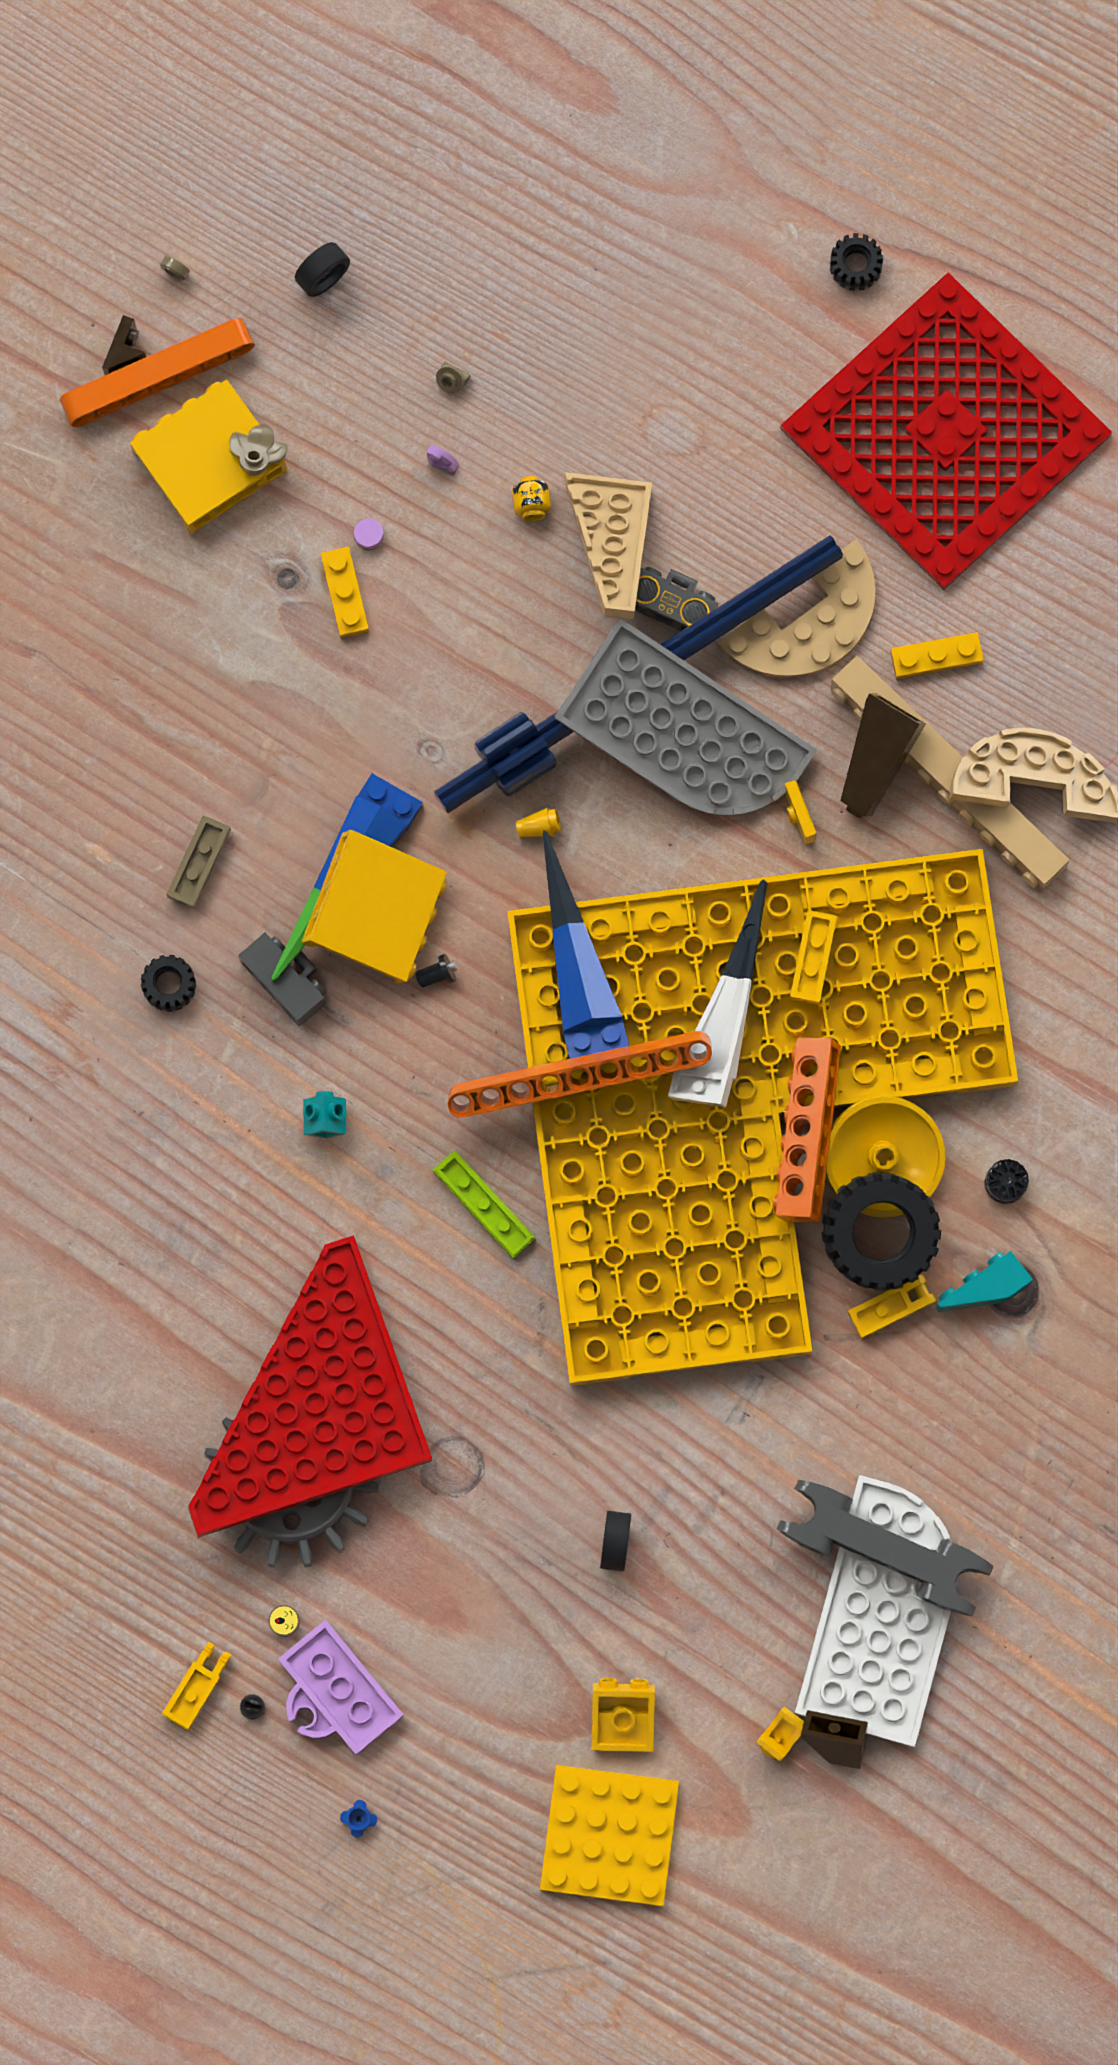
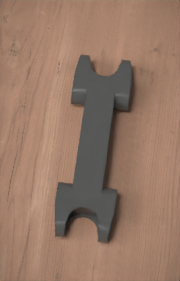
(933, 1569)

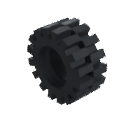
(853, 278)

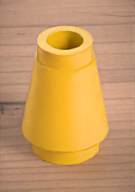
(538, 822)

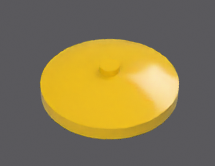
(885, 1138)

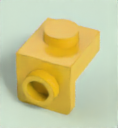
(781, 1734)

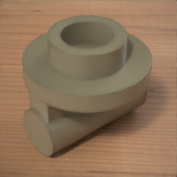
(451, 378)

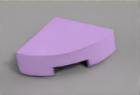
(441, 459)

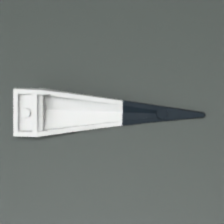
(724, 1020)

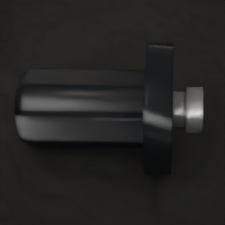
(442, 970)

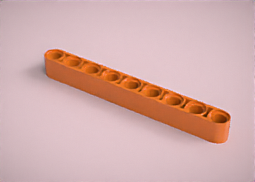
(590, 1064)

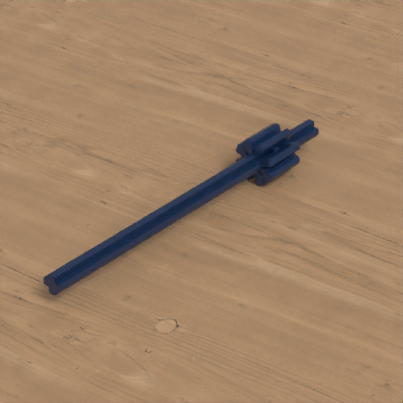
(520, 750)

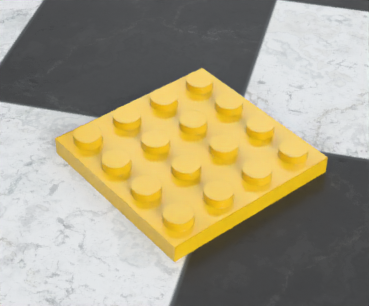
(609, 1835)

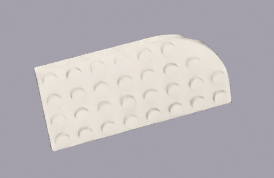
(874, 1633)

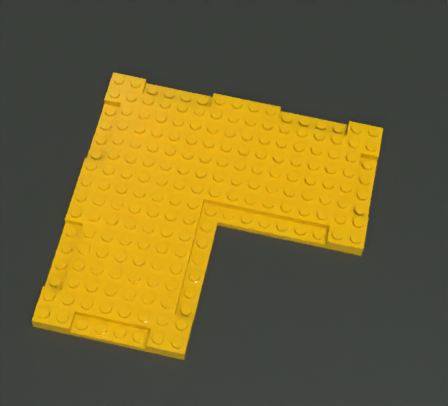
(668, 1202)

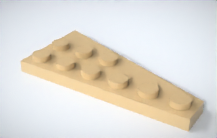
(613, 531)

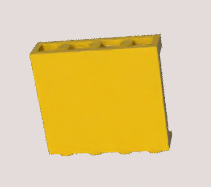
(193, 456)
(375, 906)

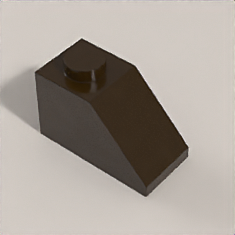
(836, 1738)

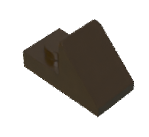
(120, 352)

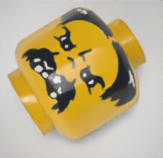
(531, 499)

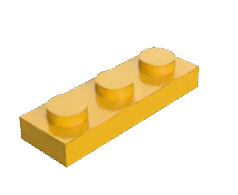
(344, 592)
(937, 655)
(813, 957)

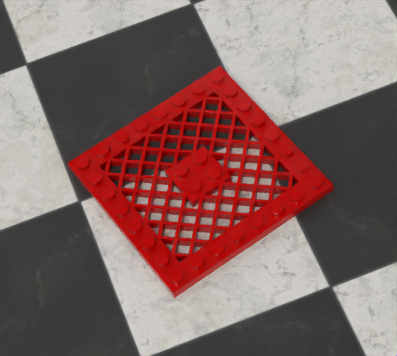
(946, 430)

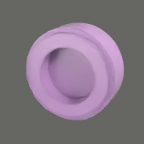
(368, 534)

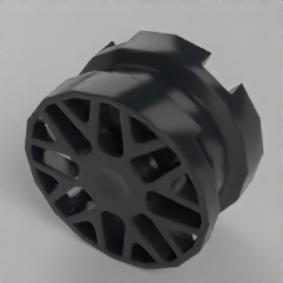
(1006, 1181)

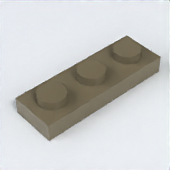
(198, 862)

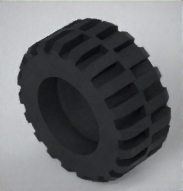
(922, 1238)

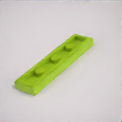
(484, 1204)

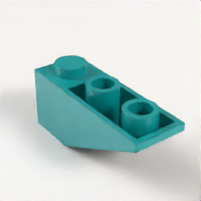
(993, 1285)

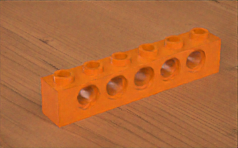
(808, 1204)

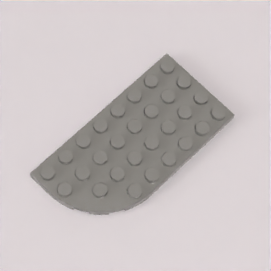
(681, 727)

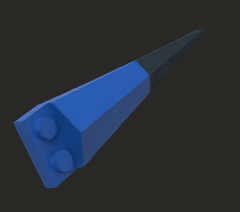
(586, 1000)

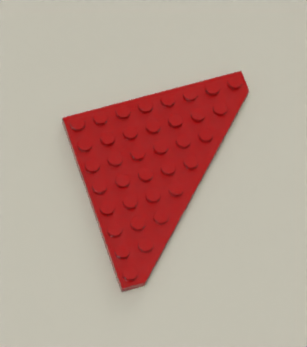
(322, 1408)

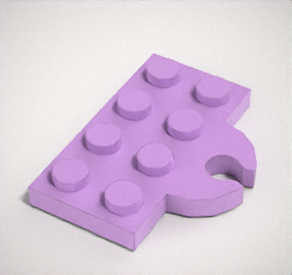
(336, 1691)

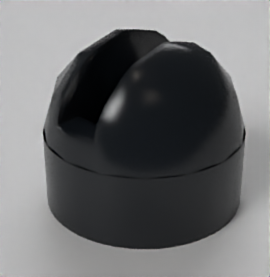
(250, 1713)

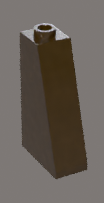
(878, 753)

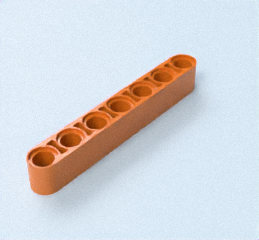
(157, 372)

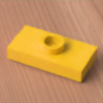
(798, 812)

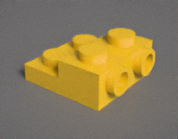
(623, 1715)

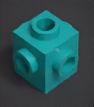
(324, 1115)

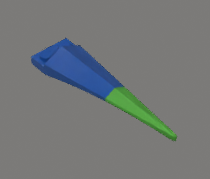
(377, 812)

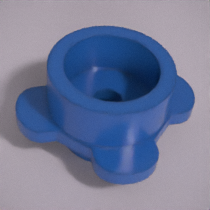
(349, 1818)

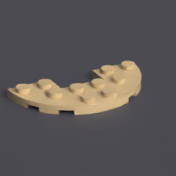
(818, 636)
(1038, 760)

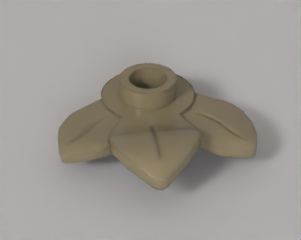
(257, 445)

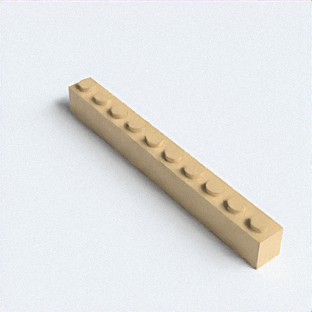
(935, 764)

